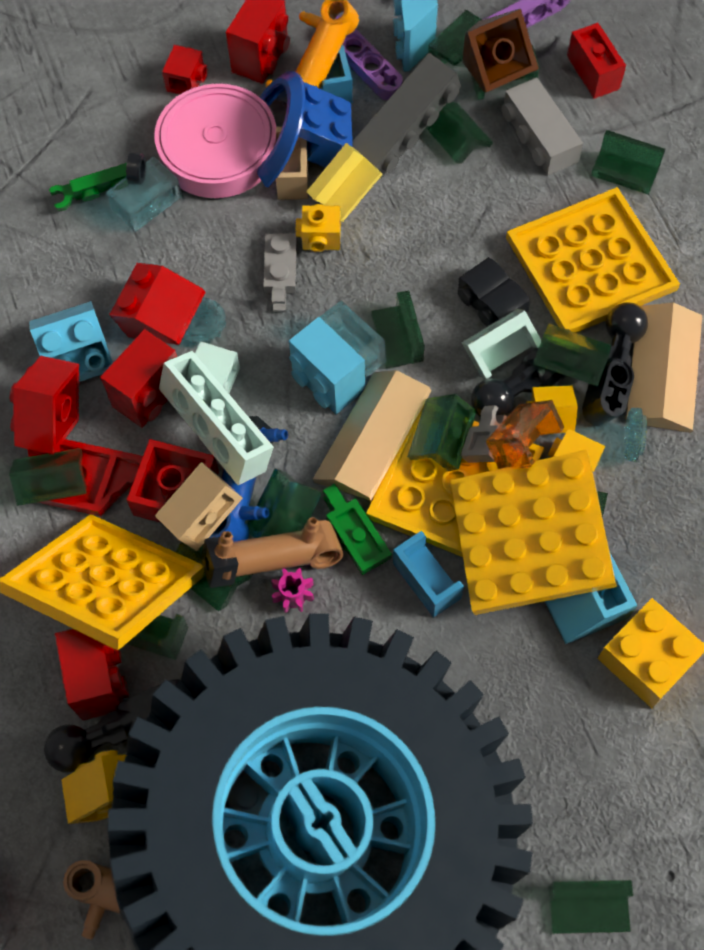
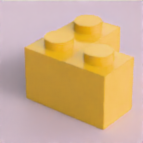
(90, 788)

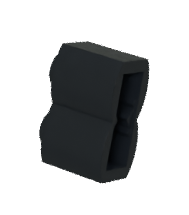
(491, 292)

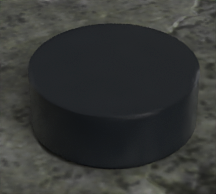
(136, 168)

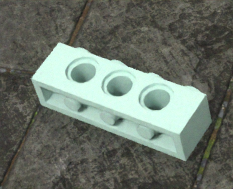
(215, 417)

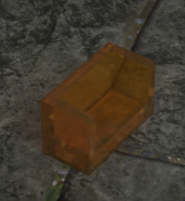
(515, 435)

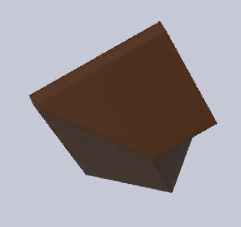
(499, 50)

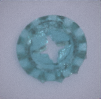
(215, 320)
(635, 434)

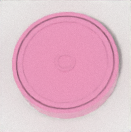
(215, 139)

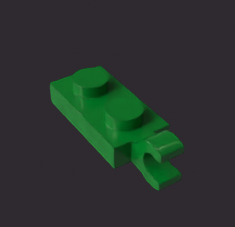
(88, 186)
(355, 531)

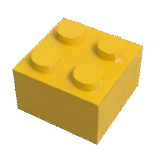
(651, 652)

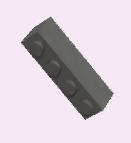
(407, 114)

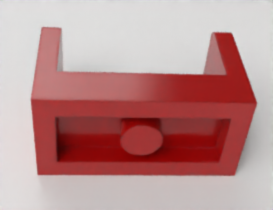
(596, 60)

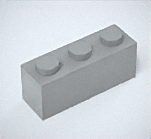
(542, 126)

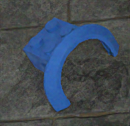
(310, 115)

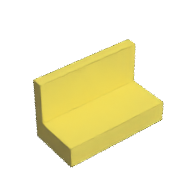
(345, 181)

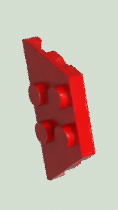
(106, 476)

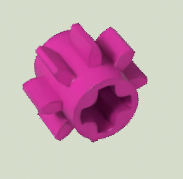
(297, 581)

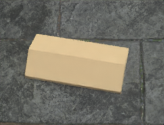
(667, 367)
(373, 434)

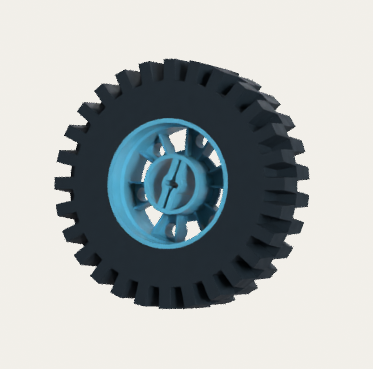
(370, 708)

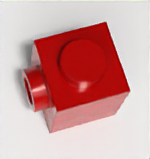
(184, 69)

